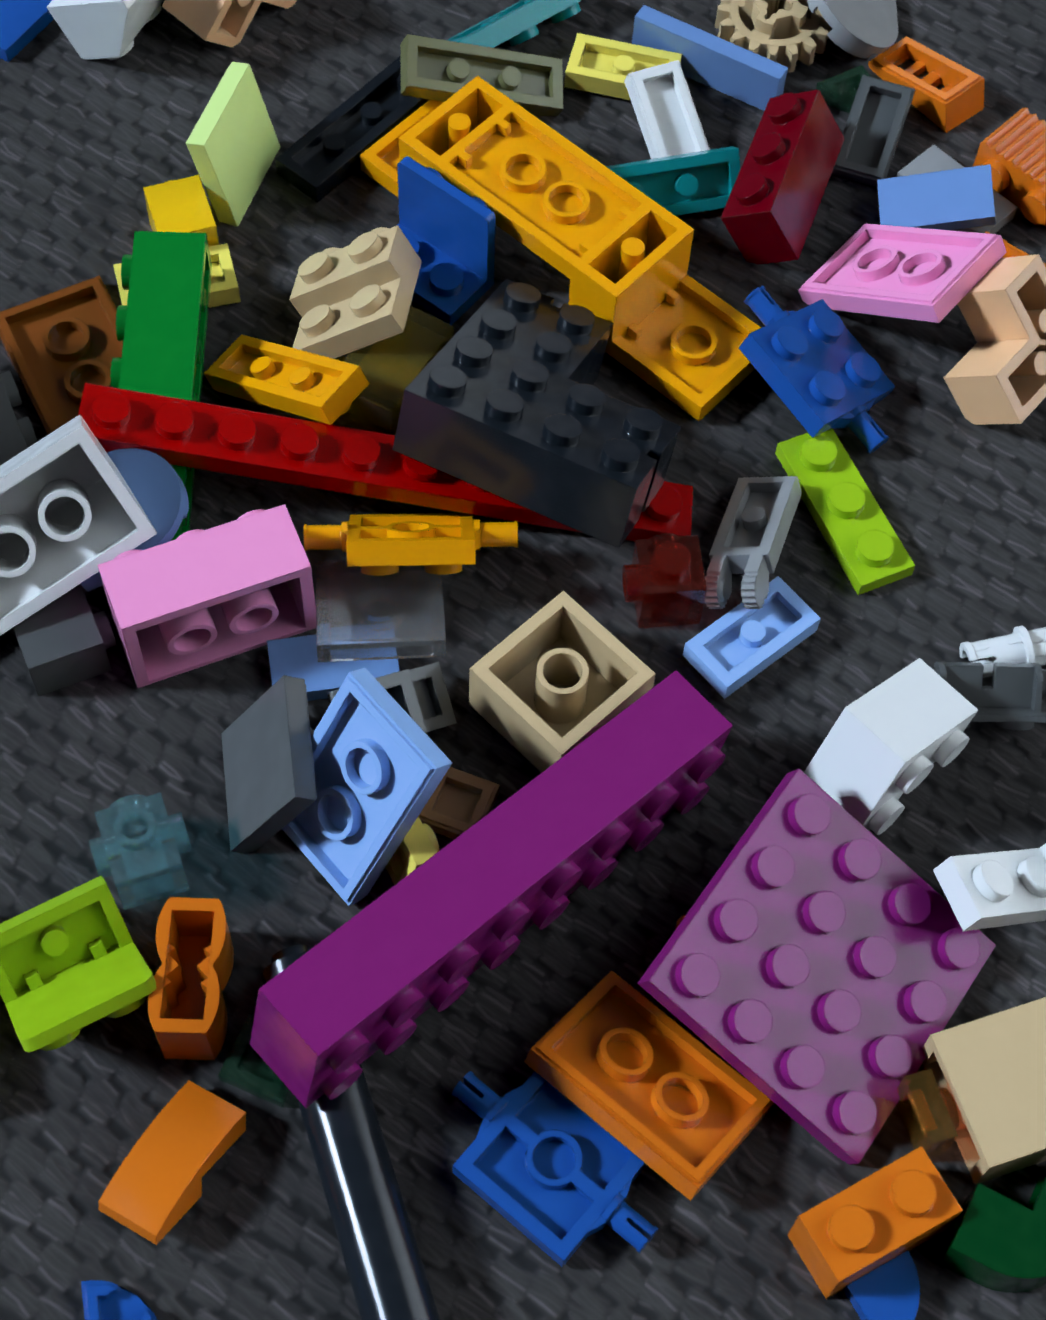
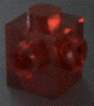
(666, 581)

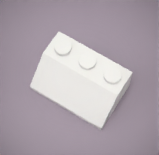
(60, 519)

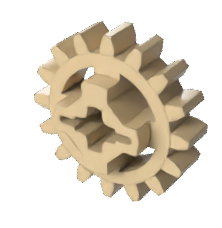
(774, 29)

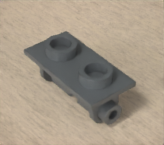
(1011, 701)

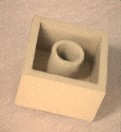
(556, 681)

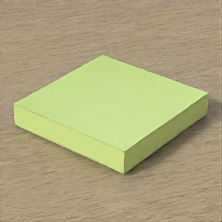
(233, 143)

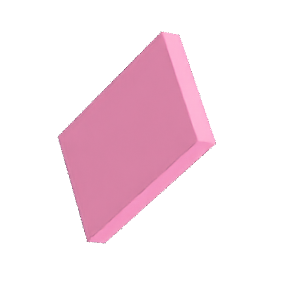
(903, 271)

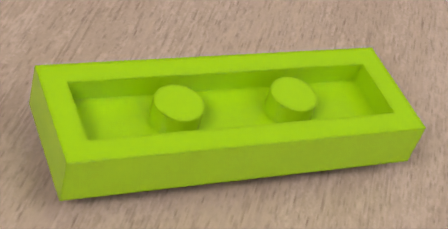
(845, 511)

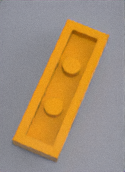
(287, 379)

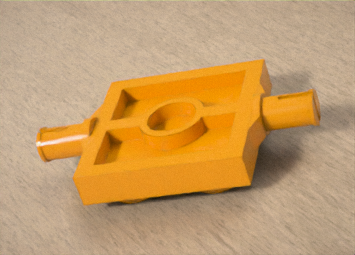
(393, 540)

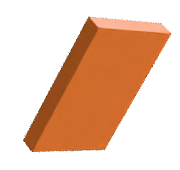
(649, 1084)

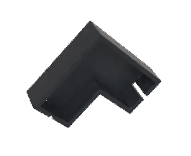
(521, 417)

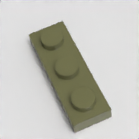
(442, 67)

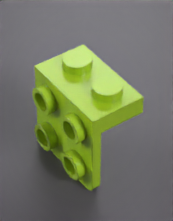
(69, 967)

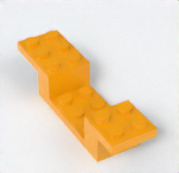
(592, 226)

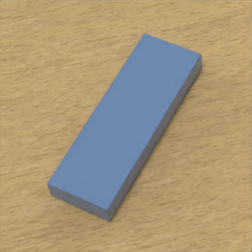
(711, 58)

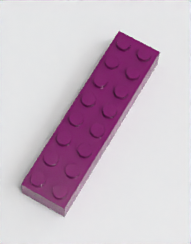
(485, 890)

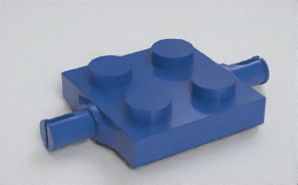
(817, 368)
(549, 1167)

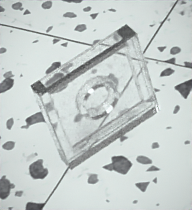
(378, 615)

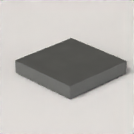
(268, 765)

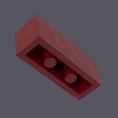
(783, 178)

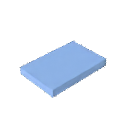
(370, 785)

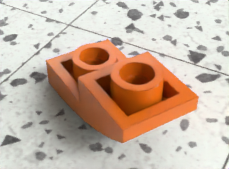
(168, 1162)

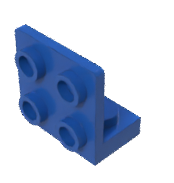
(450, 236)

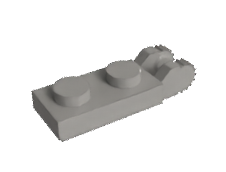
(751, 538)

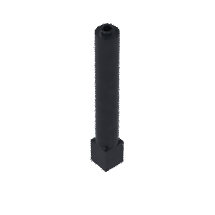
(364, 1196)

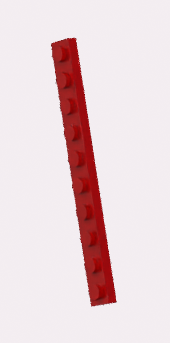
(319, 457)

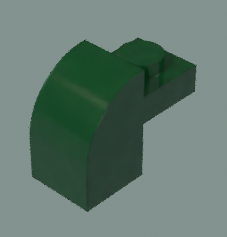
(1000, 1240)

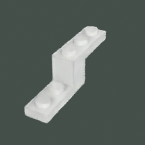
(995, 887)

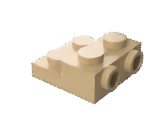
(355, 293)

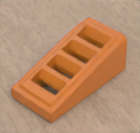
(946, 107)

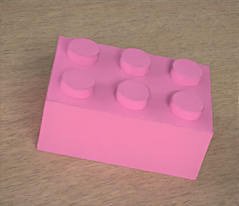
(210, 594)

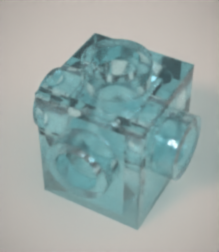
(141, 849)

